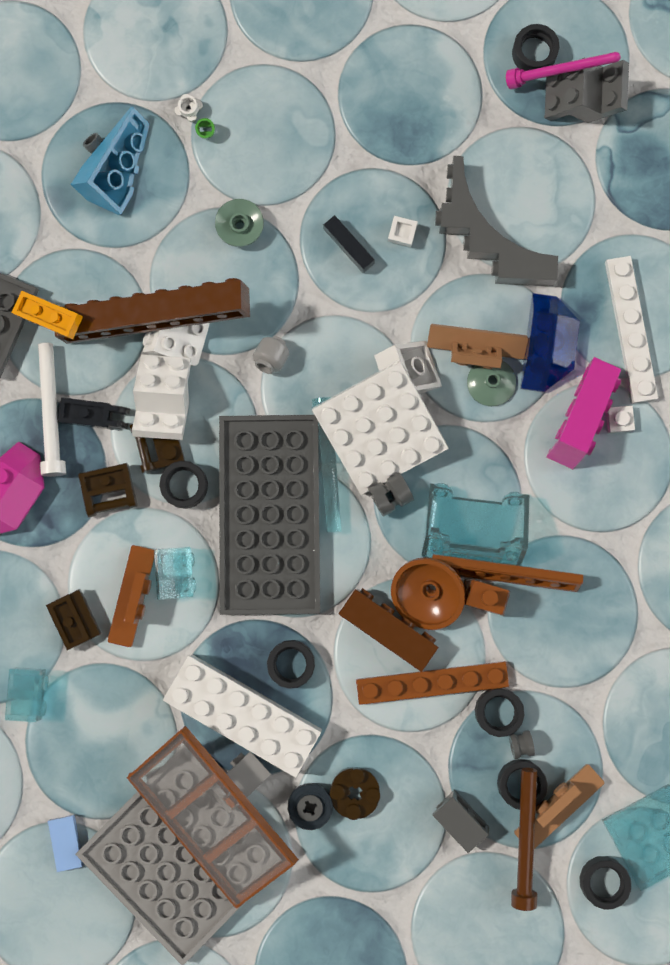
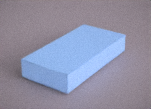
(65, 842)

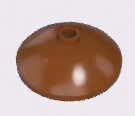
(422, 605)

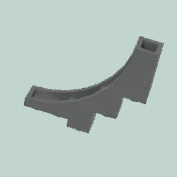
(513, 263)

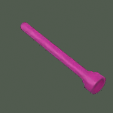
(516, 78)

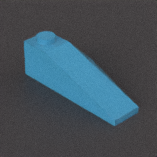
(111, 168)

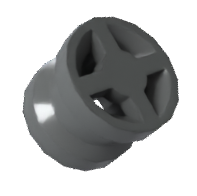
(521, 744)

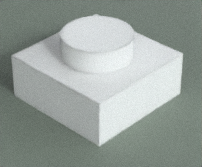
(402, 231)
(620, 419)

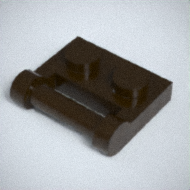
(167, 451)
(107, 481)

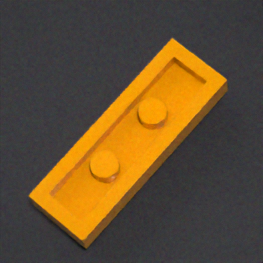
(47, 314)

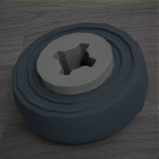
(305, 798)

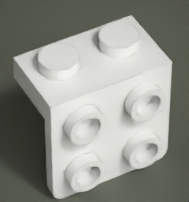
(177, 342)

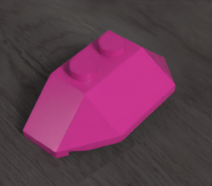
(19, 485)

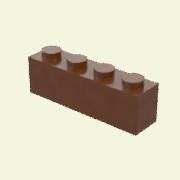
(388, 630)

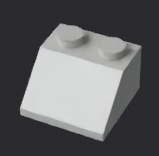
(417, 362)

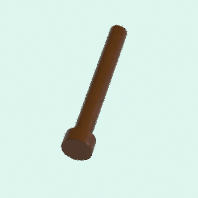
(523, 897)

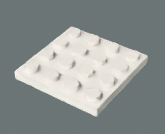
(380, 427)

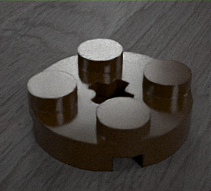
(355, 808)

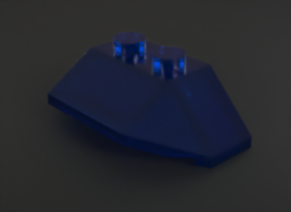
(550, 344)

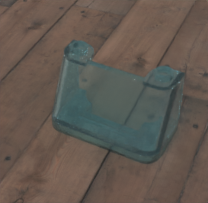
(476, 527)

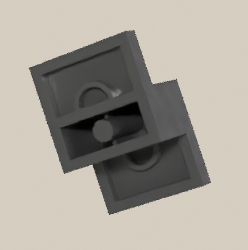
(588, 92)

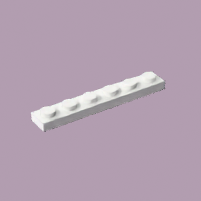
(631, 329)

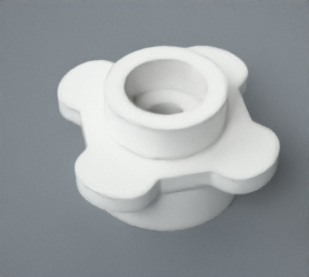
(185, 101)

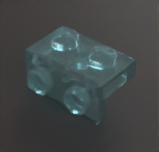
(174, 573)

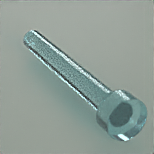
(330, 479)

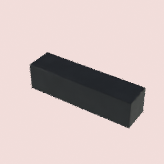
(348, 244)

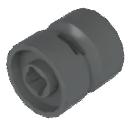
(398, 489)

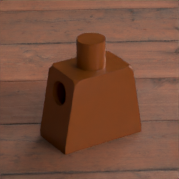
(486, 597)

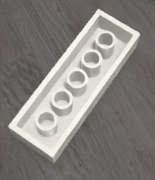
(242, 715)

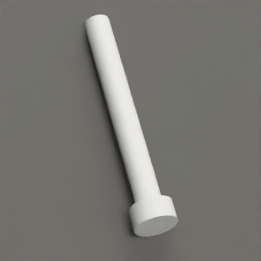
(52, 465)

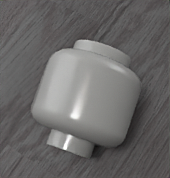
(270, 354)

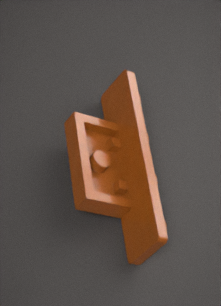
(132, 596)

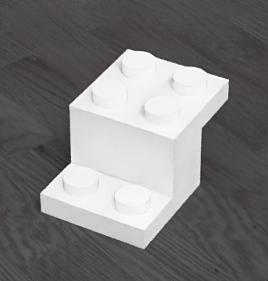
(161, 397)

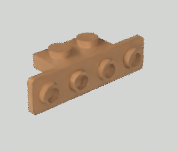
(477, 346)
(564, 802)

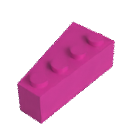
(585, 414)

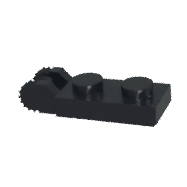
(90, 413)

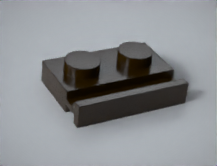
(73, 619)

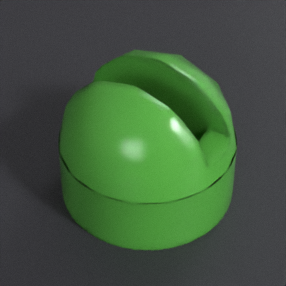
(205, 123)

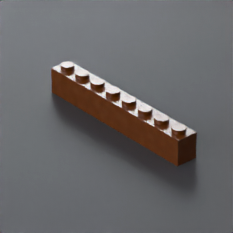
(160, 310)

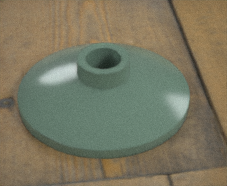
(239, 211)
(490, 394)

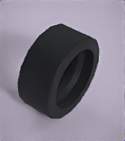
(535, 31)
(165, 482)
(272, 667)
(517, 719)
(508, 769)
(625, 882)

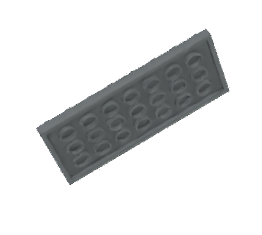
(269, 514)

